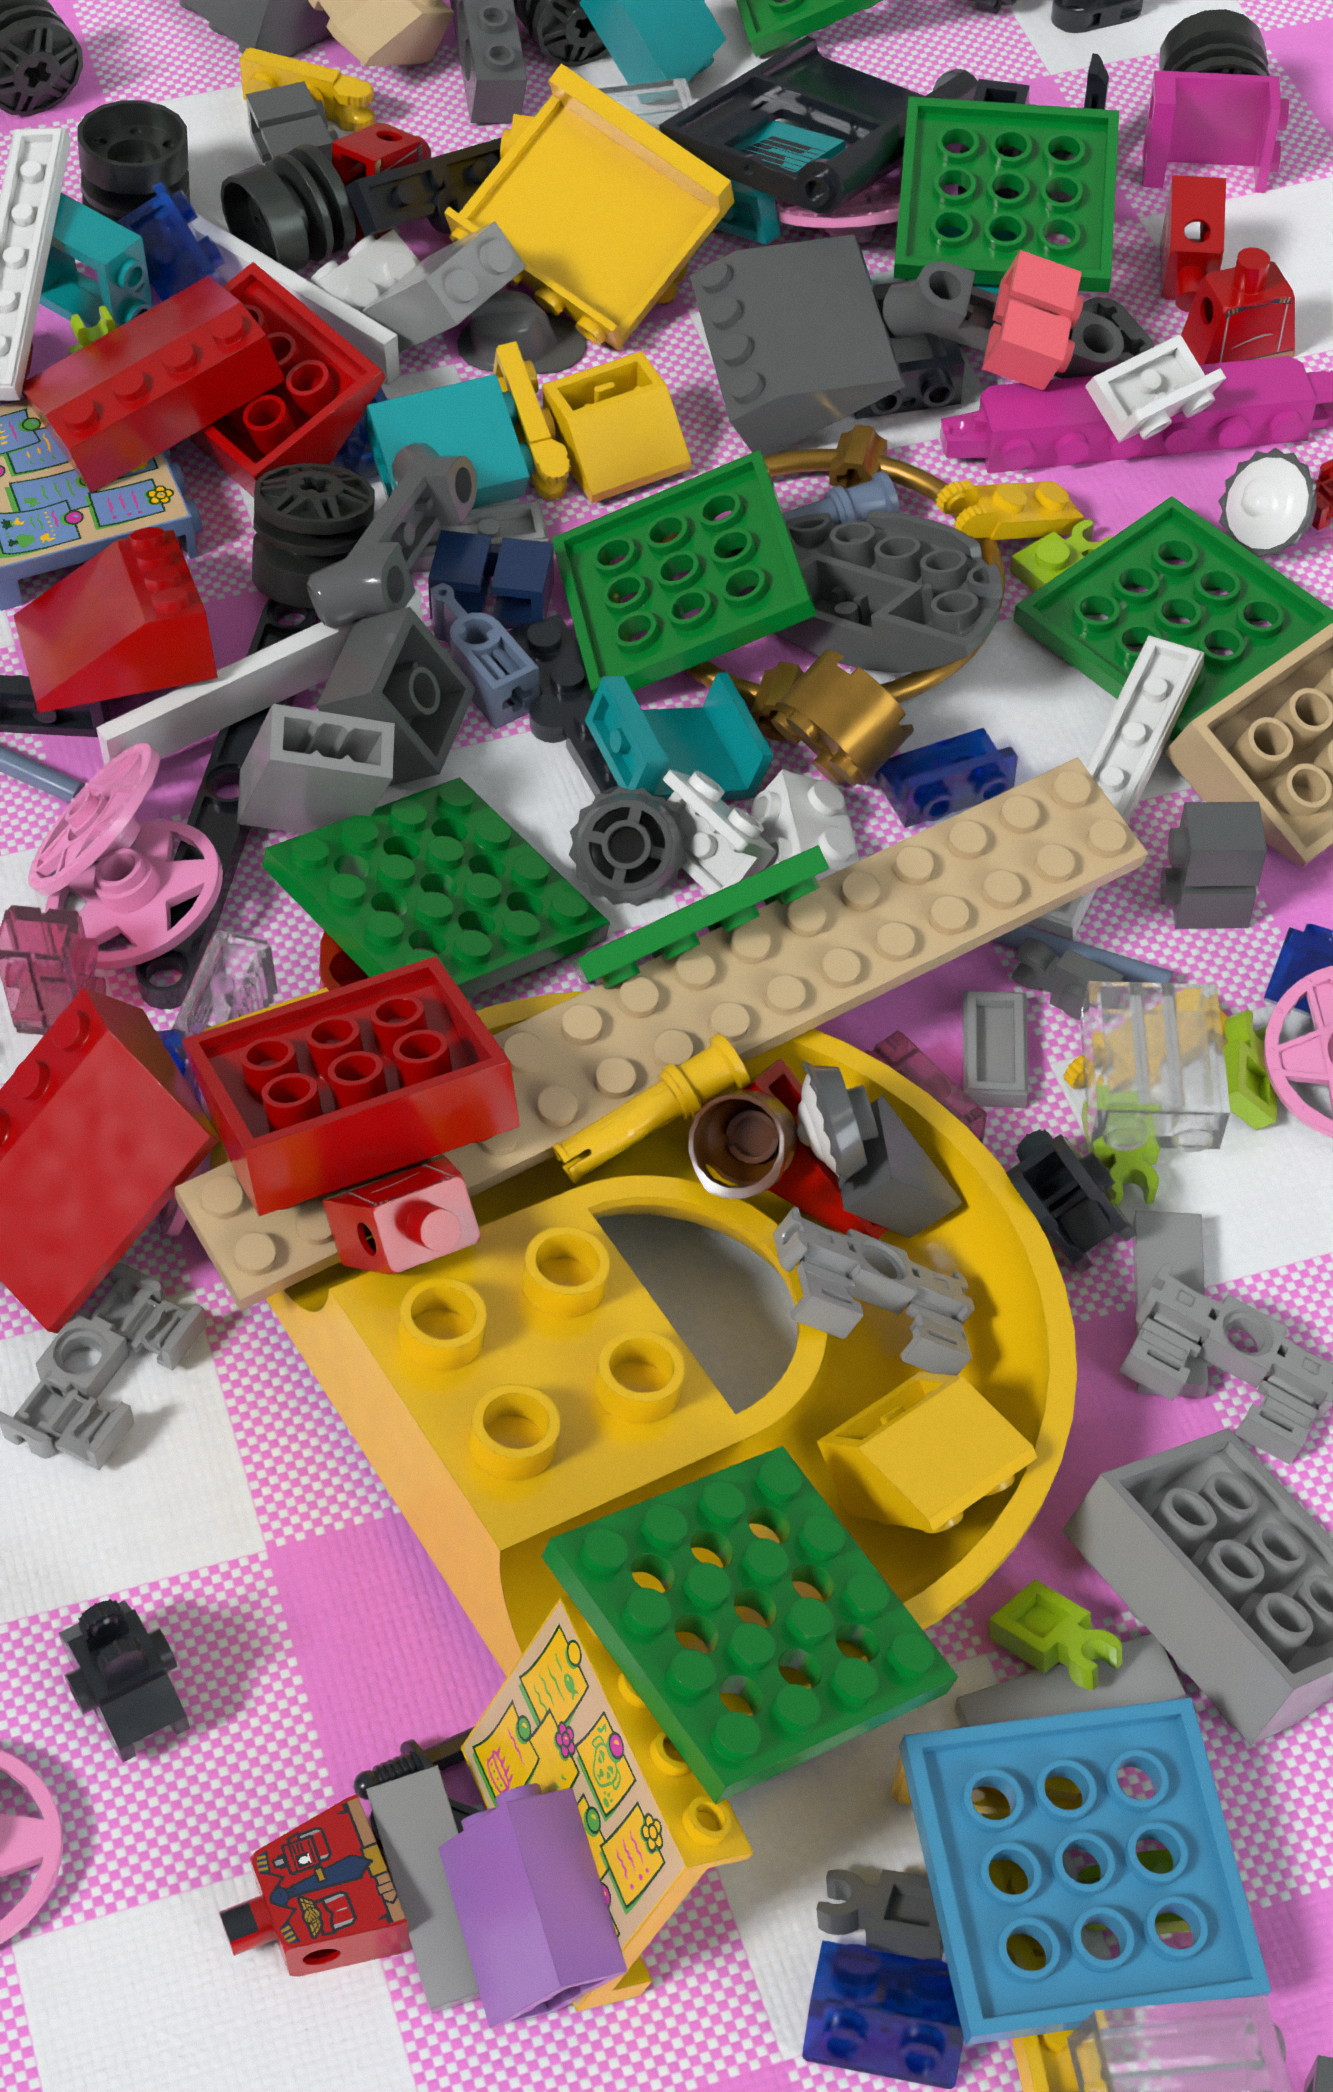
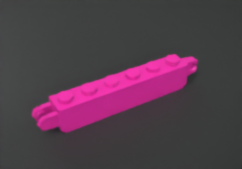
(1062, 426)

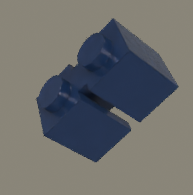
(519, 571)

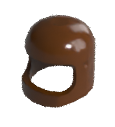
(742, 1143)

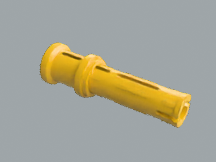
(679, 1092)

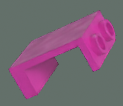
(1213, 122)

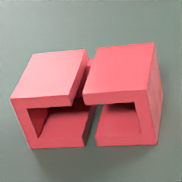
(1036, 312)

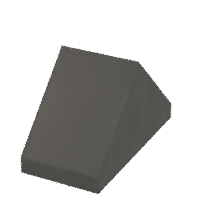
(900, 1182)

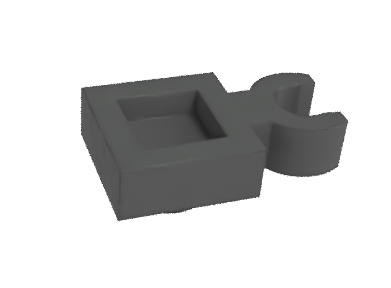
(1062, 977)
(895, 1914)

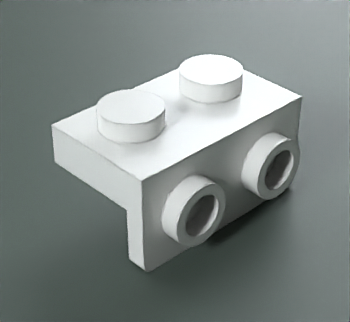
(369, 271)
(1152, 388)
(804, 814)
(721, 841)

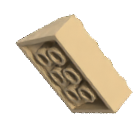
(1272, 748)

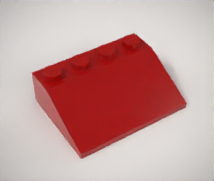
(153, 382)
(307, 413)
(117, 626)
(352, 1084)
(89, 1151)

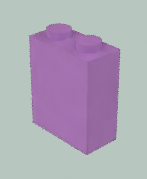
(531, 1905)

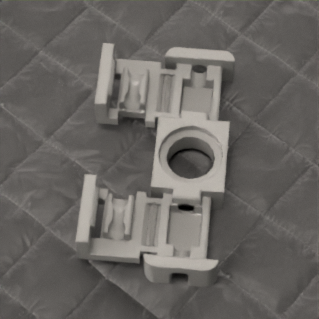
(873, 1271)
(1187, 1317)
(74, 1418)

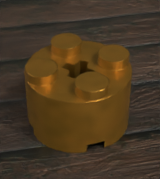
(842, 720)

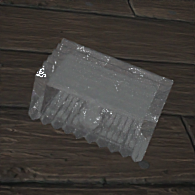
(229, 983)

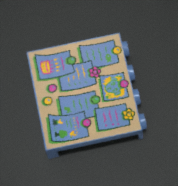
(54, 518)

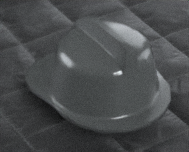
(513, 316)

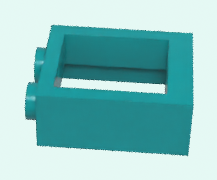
(109, 250)

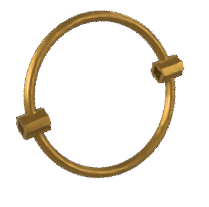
(852, 463)

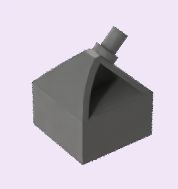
(404, 677)

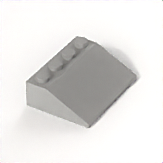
(1220, 1576)

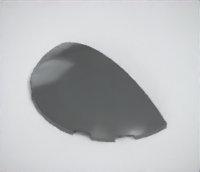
(892, 591)

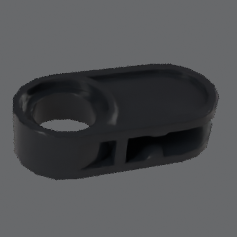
(1096, 14)

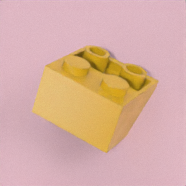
(617, 426)
(924, 1454)

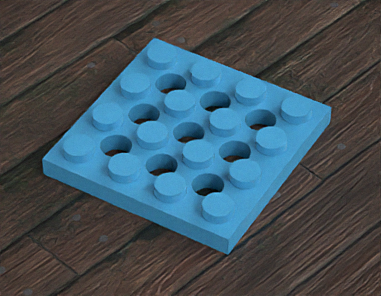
(977, 1918)

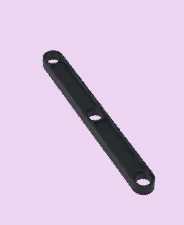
(218, 821)

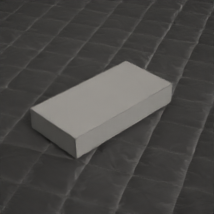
(995, 1048)

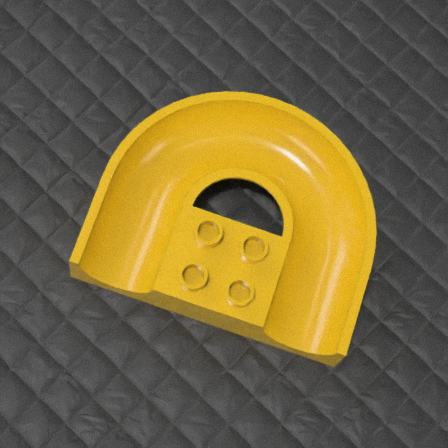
(552, 1390)

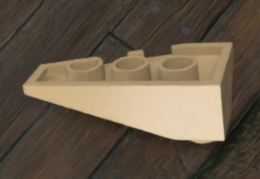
(387, 29)

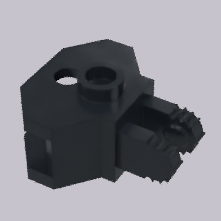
(1068, 1195)
(122, 1675)

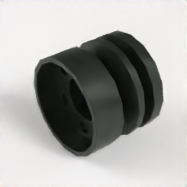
(561, 30)
(1215, 43)
(36, 57)
(128, 151)
(290, 208)
(304, 523)

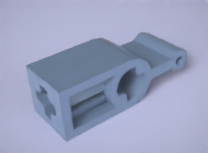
(487, 658)

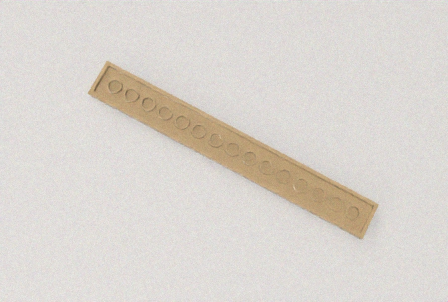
(751, 984)

